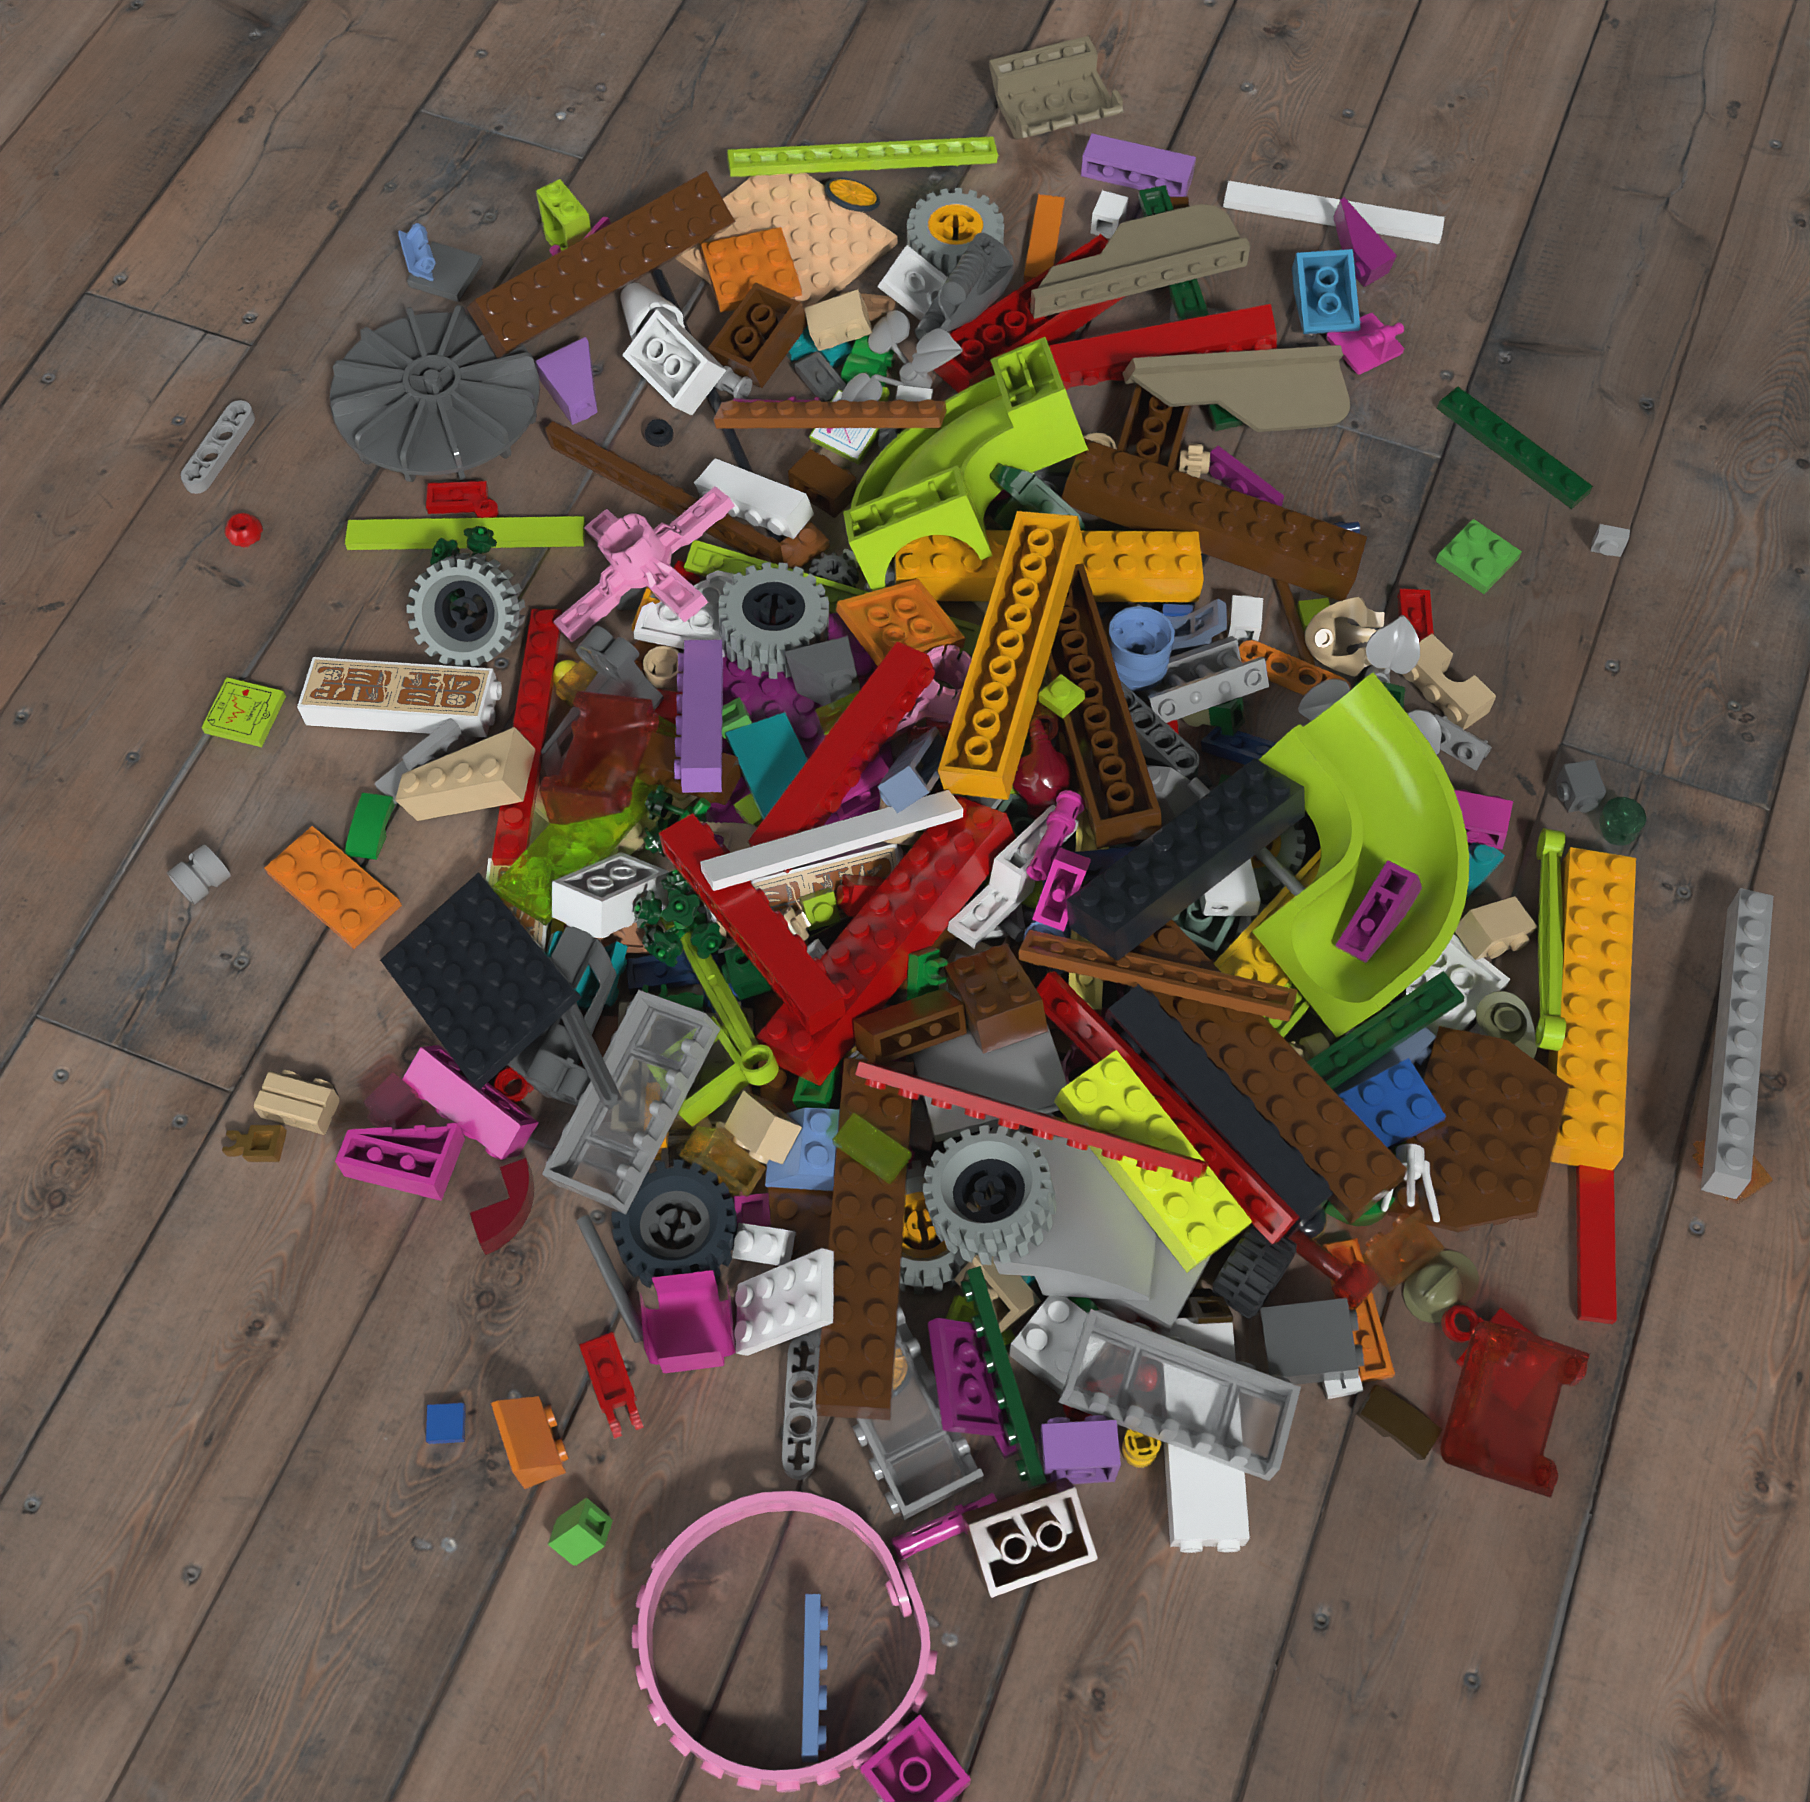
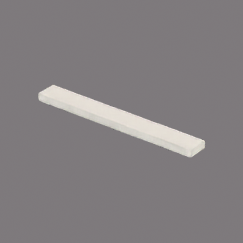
(1321, 211)
(829, 840)

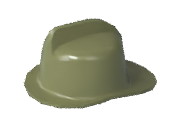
(1508, 1018)
(1439, 1285)

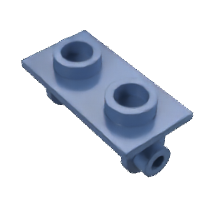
(417, 252)

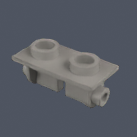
(1462, 744)

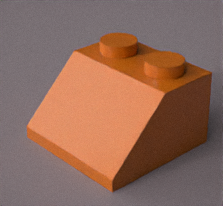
(530, 1439)

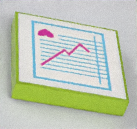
(846, 442)

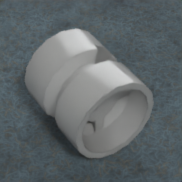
(198, 874)

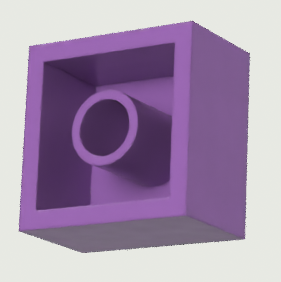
(1080, 1450)

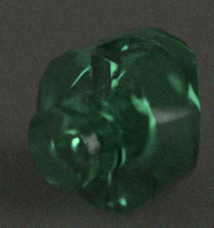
(1620, 818)

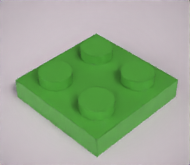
(1478, 556)

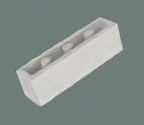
(758, 498)

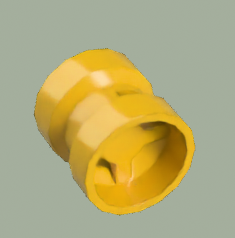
(1138, 1452)

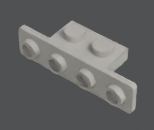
(438, 744)

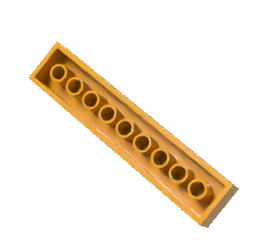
(1117, 564)
(1011, 656)
(1596, 1005)

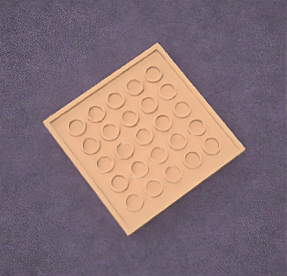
(824, 239)

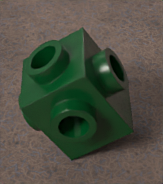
(743, 974)

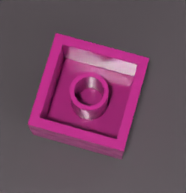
(915, 1768)

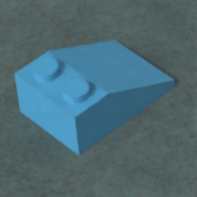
(1326, 291)

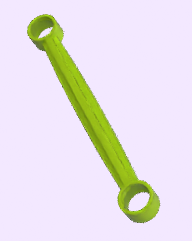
(730, 1014)
(1551, 1026)

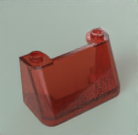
(601, 758)
(1508, 1406)

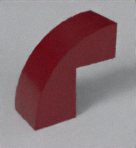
(503, 1220)

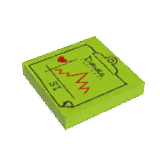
(243, 712)

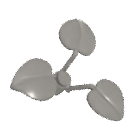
(932, 351)
(1388, 649)

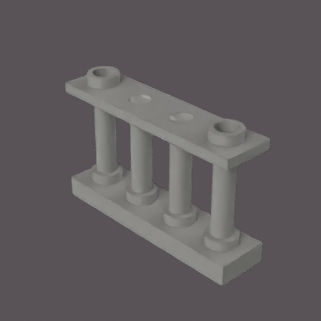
(1204, 680)

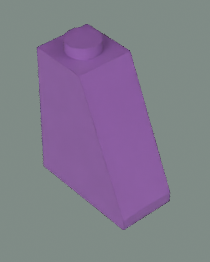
(570, 380)

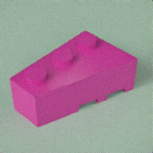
(403, 1159)

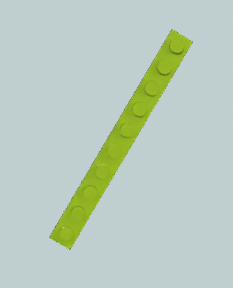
(861, 156)
(707, 558)

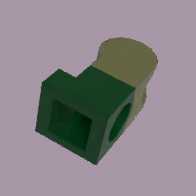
(1225, 715)

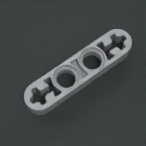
(224, 448)
(800, 1406)

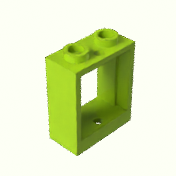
(562, 215)
(719, 1089)

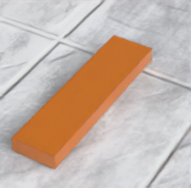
(1044, 235)
(1370, 1333)

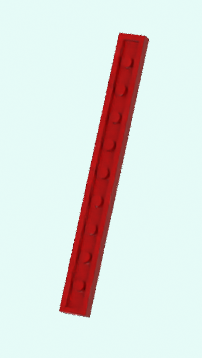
(531, 721)
(1098, 1040)
(1043, 1125)

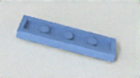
(814, 1694)

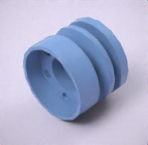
(1140, 646)

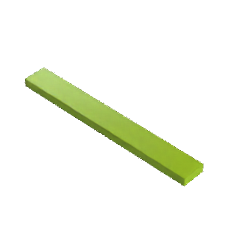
(424, 533)

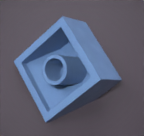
(812, 1156)

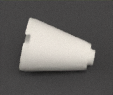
(641, 303)

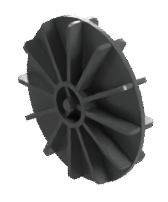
(432, 395)

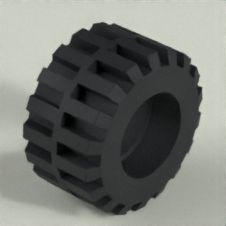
(1253, 1271)

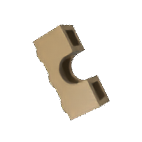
(1459, 701)

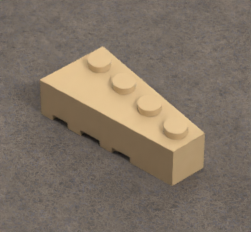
(470, 778)

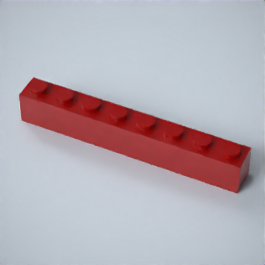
(1108, 355)
(849, 746)
(757, 929)

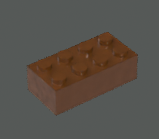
(1154, 429)

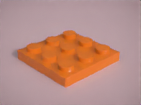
(749, 259)
(898, 614)

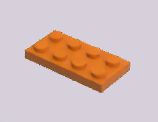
(333, 887)

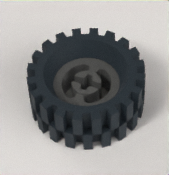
(655, 1212)

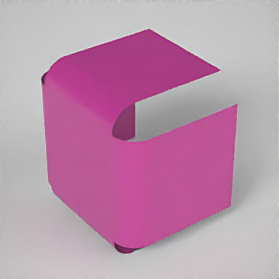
(690, 1325)

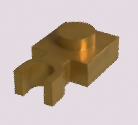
(261, 1143)

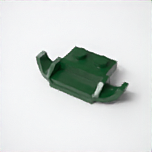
(1027, 495)

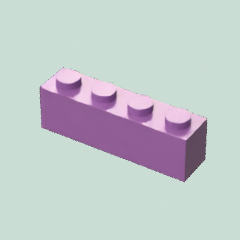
(1137, 165)

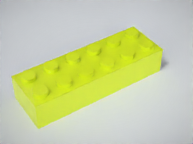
(1187, 1216)

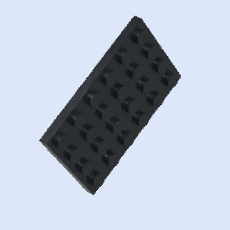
(480, 980)

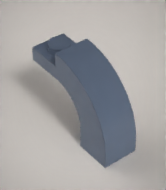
(1198, 627)

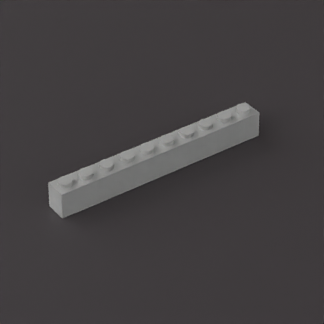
(1738, 1045)

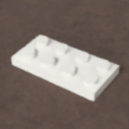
(784, 1302)

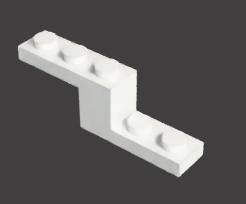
(1007, 886)

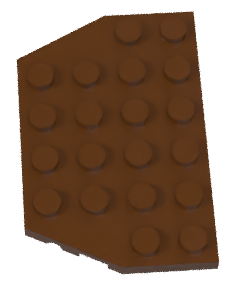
(1496, 1134)

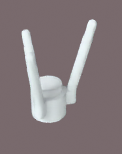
(1413, 1159)

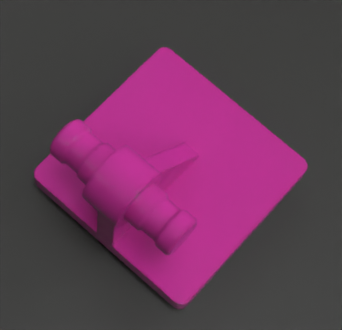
(1370, 345)

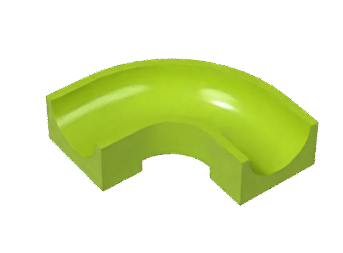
(941, 476)
(1373, 800)

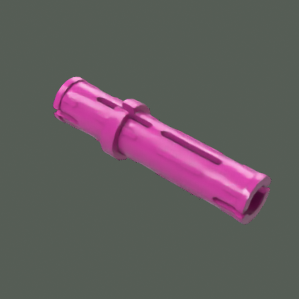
(936, 1530)

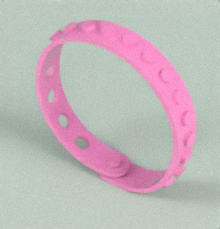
(900, 1590)

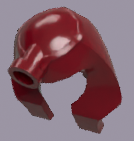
(1042, 772)

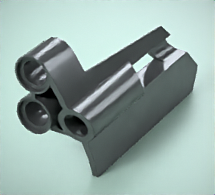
(615, 676)
(552, 1058)

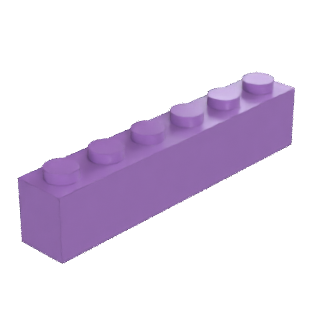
(701, 716)

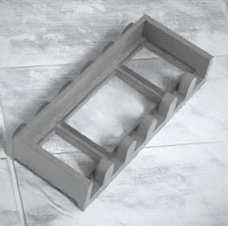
(653, 1067)
(1181, 1394)
(912, 1449)

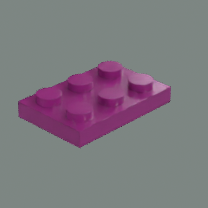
(962, 1379)

